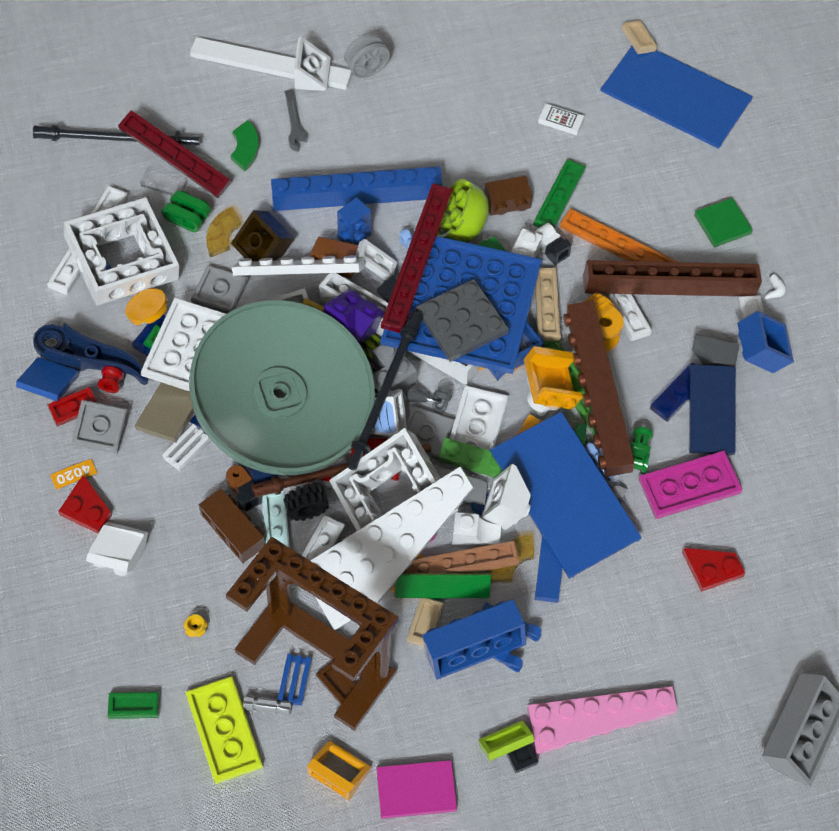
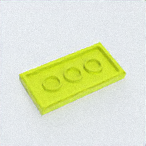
(223, 730)

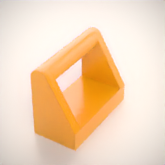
(332, 779)

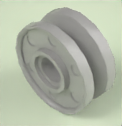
(366, 56)

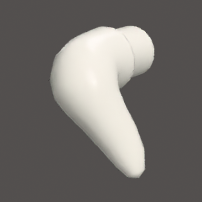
(779, 286)

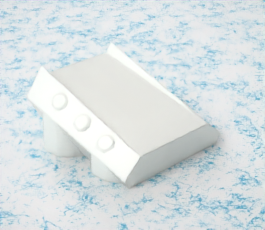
(117, 548)

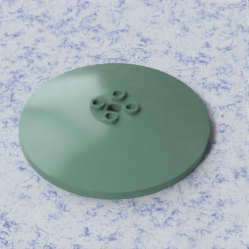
(287, 349)

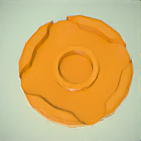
(146, 306)

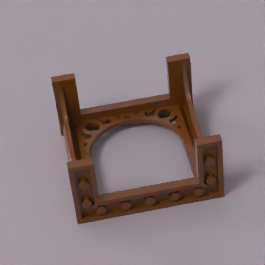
(362, 656)

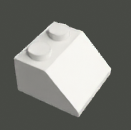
(507, 499)

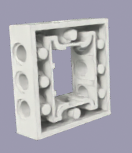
(113, 224)
(396, 454)

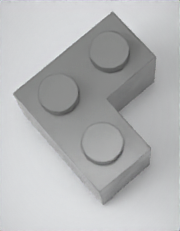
(382, 359)

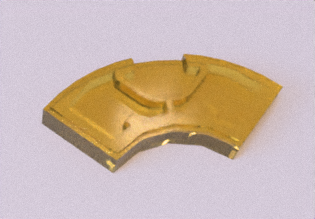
(220, 231)
(525, 552)

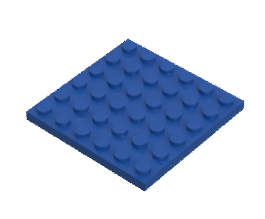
(505, 280)

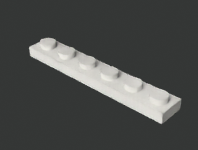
(306, 265)

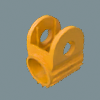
(609, 319)

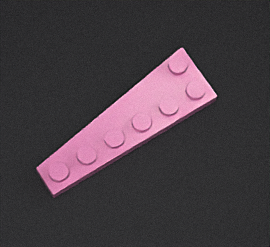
(579, 719)

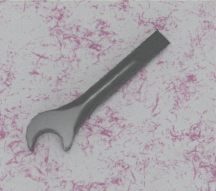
(296, 133)

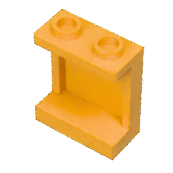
(550, 377)

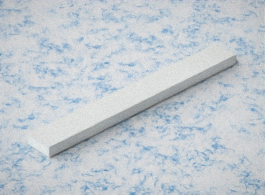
(260, 61)

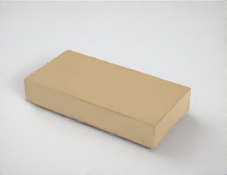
(639, 37)
(425, 618)

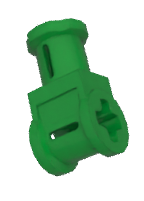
(641, 450)

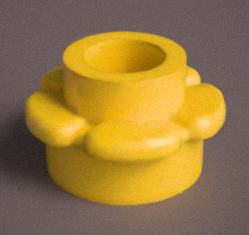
(195, 620)

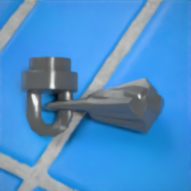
(414, 394)

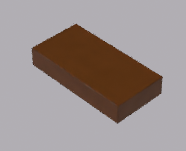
(335, 682)

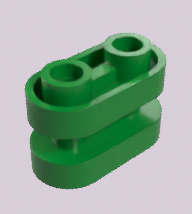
(186, 211)

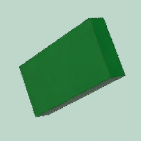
(133, 705)

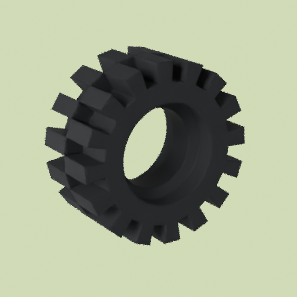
(306, 502)

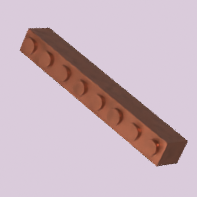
(671, 278)
(599, 389)

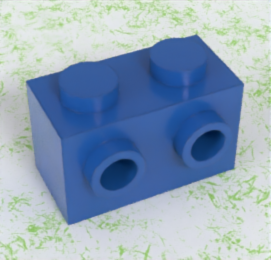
(354, 222)

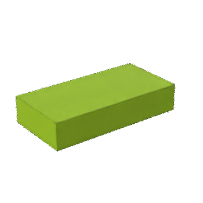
(506, 740)

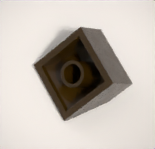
(262, 237)

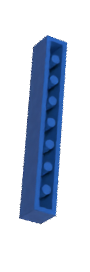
(342, 188)

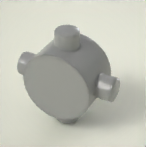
(619, 492)

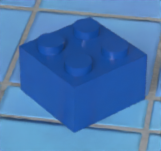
(765, 342)

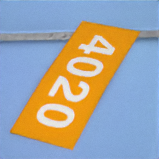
(73, 473)

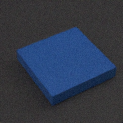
(47, 379)

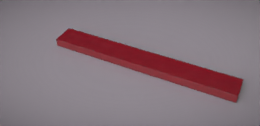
(416, 258)

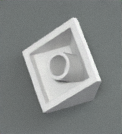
(310, 67)

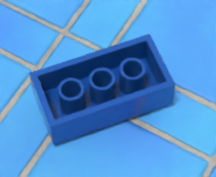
(474, 639)

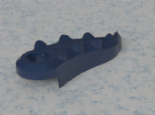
(82, 352)

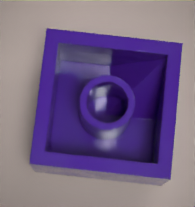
(355, 314)

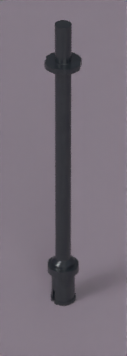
(56, 133)
(408, 334)

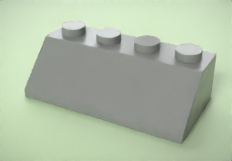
(804, 729)

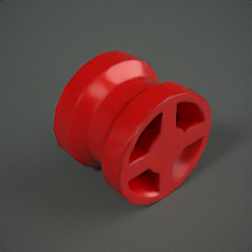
(110, 379)

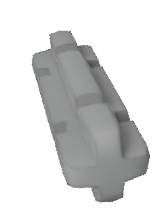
(267, 705)

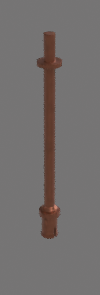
(277, 485)

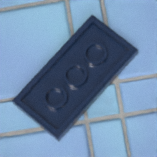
(712, 409)

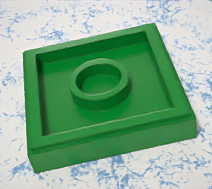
(723, 222)

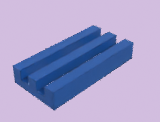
(298, 661)

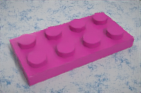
(690, 484)

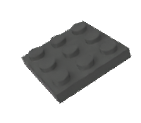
(462, 320)

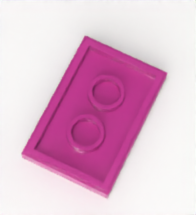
(416, 789)

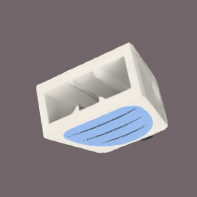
(392, 416)

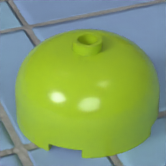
(468, 212)

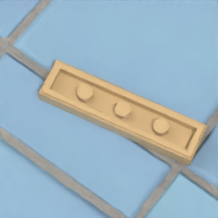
(547, 305)

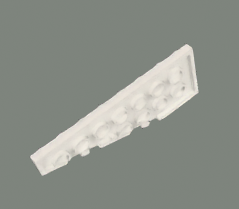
(387, 546)

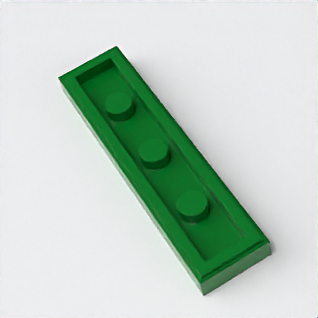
(560, 194)
(443, 585)

